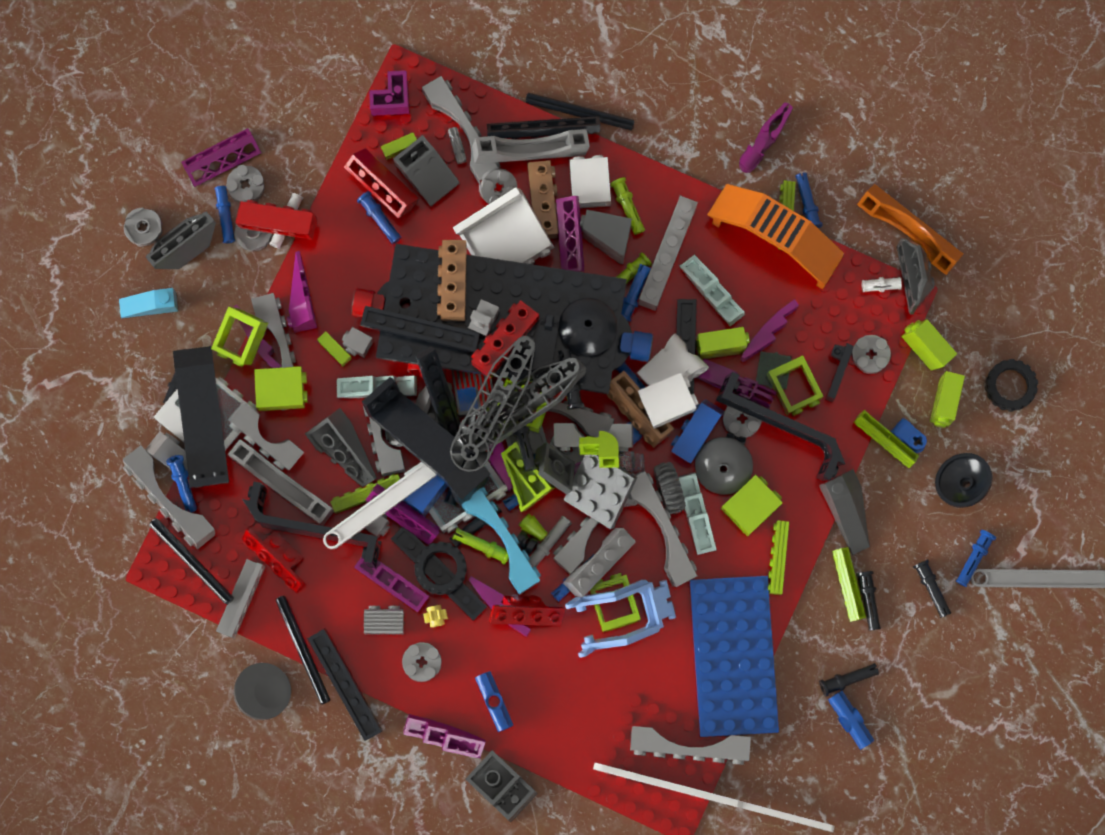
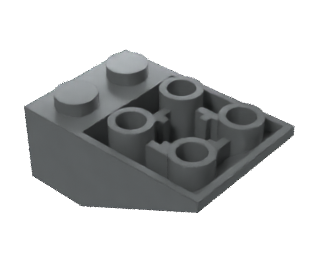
(426, 170)

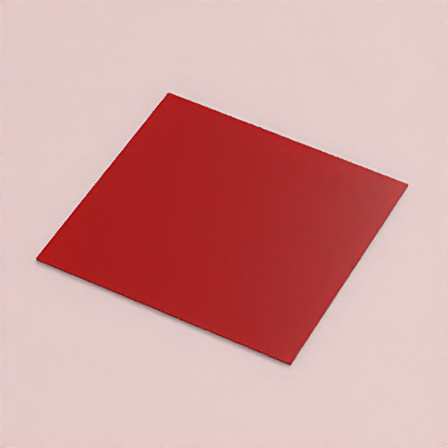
(561, 704)

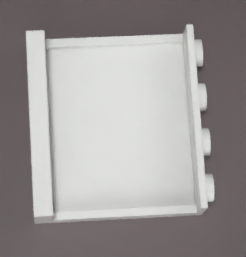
(506, 231)

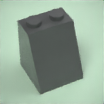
(607, 233)

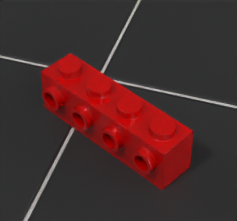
(381, 182)
(276, 220)
(508, 330)

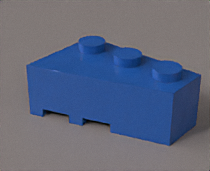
(696, 430)

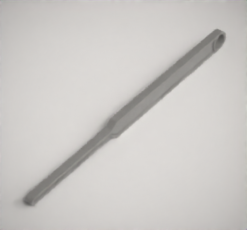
(1041, 578)

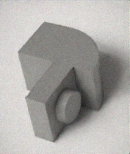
(484, 317)

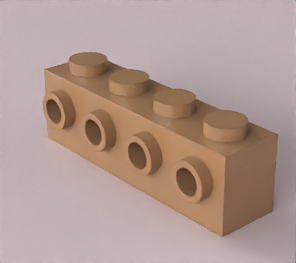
(543, 194)
(453, 280)
(625, 395)

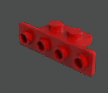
(277, 555)
(526, 611)

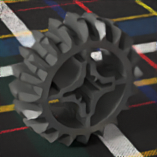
(669, 487)

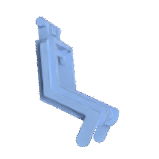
(655, 606)

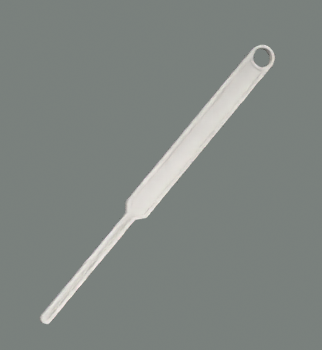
(382, 503)
(713, 797)

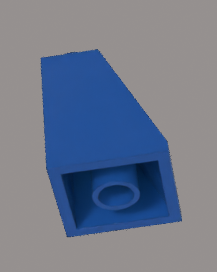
(426, 496)

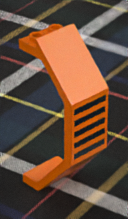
(780, 228)

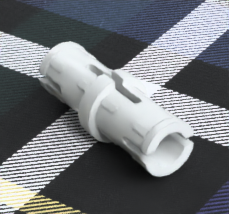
(881, 284)

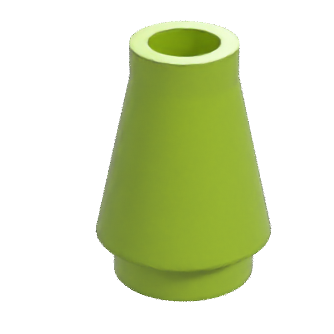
(533, 527)

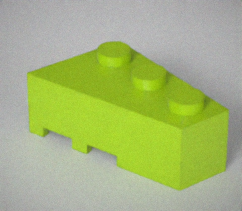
(526, 485)

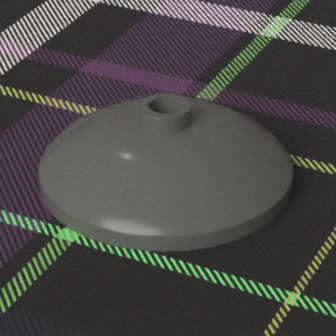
(724, 452)

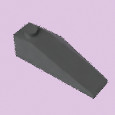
(340, 442)
(847, 506)

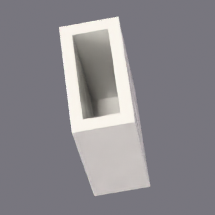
(590, 181)
(668, 400)

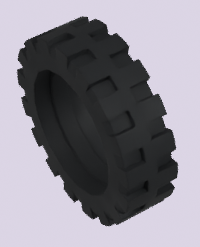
(1021, 368)
(428, 551)

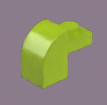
(604, 446)

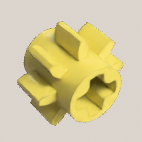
(435, 616)

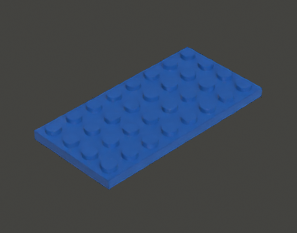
(734, 656)

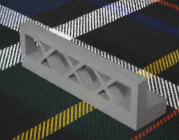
(242, 594)

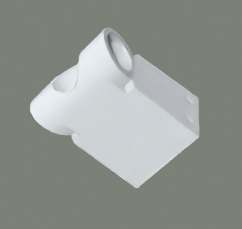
(671, 361)

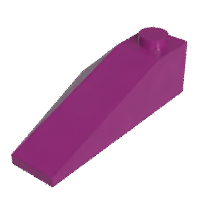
(300, 306)

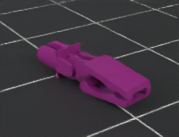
(753, 155)
(716, 374)

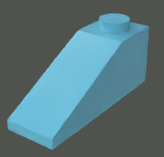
(149, 303)

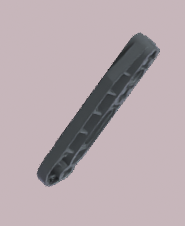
(499, 394)
(530, 399)

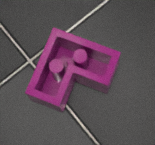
(393, 100)

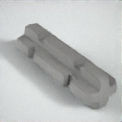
(457, 145)

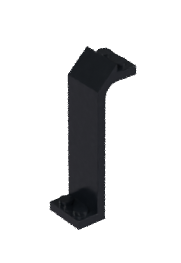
(200, 417)
(423, 438)
(832, 453)
(257, 496)

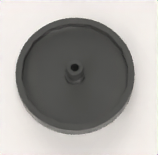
(262, 691)

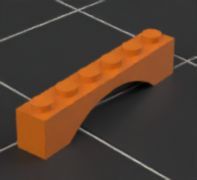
(884, 207)

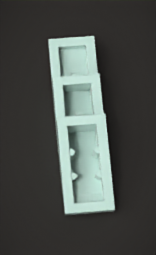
(712, 290)
(363, 386)
(697, 514)

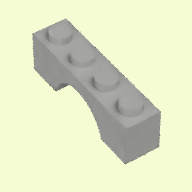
(246, 421)
(567, 436)
(389, 459)
(587, 575)

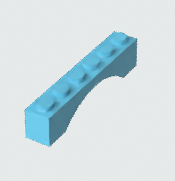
(521, 572)

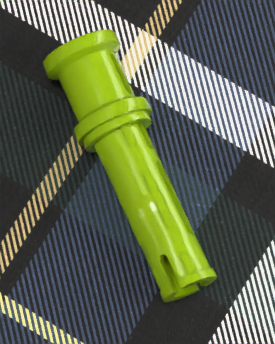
(624, 197)
(632, 268)
(490, 549)

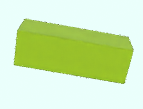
(397, 146)
(334, 348)

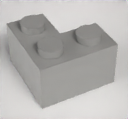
(164, 447)

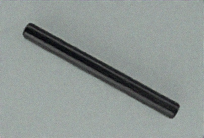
(579, 111)
(191, 561)
(303, 650)

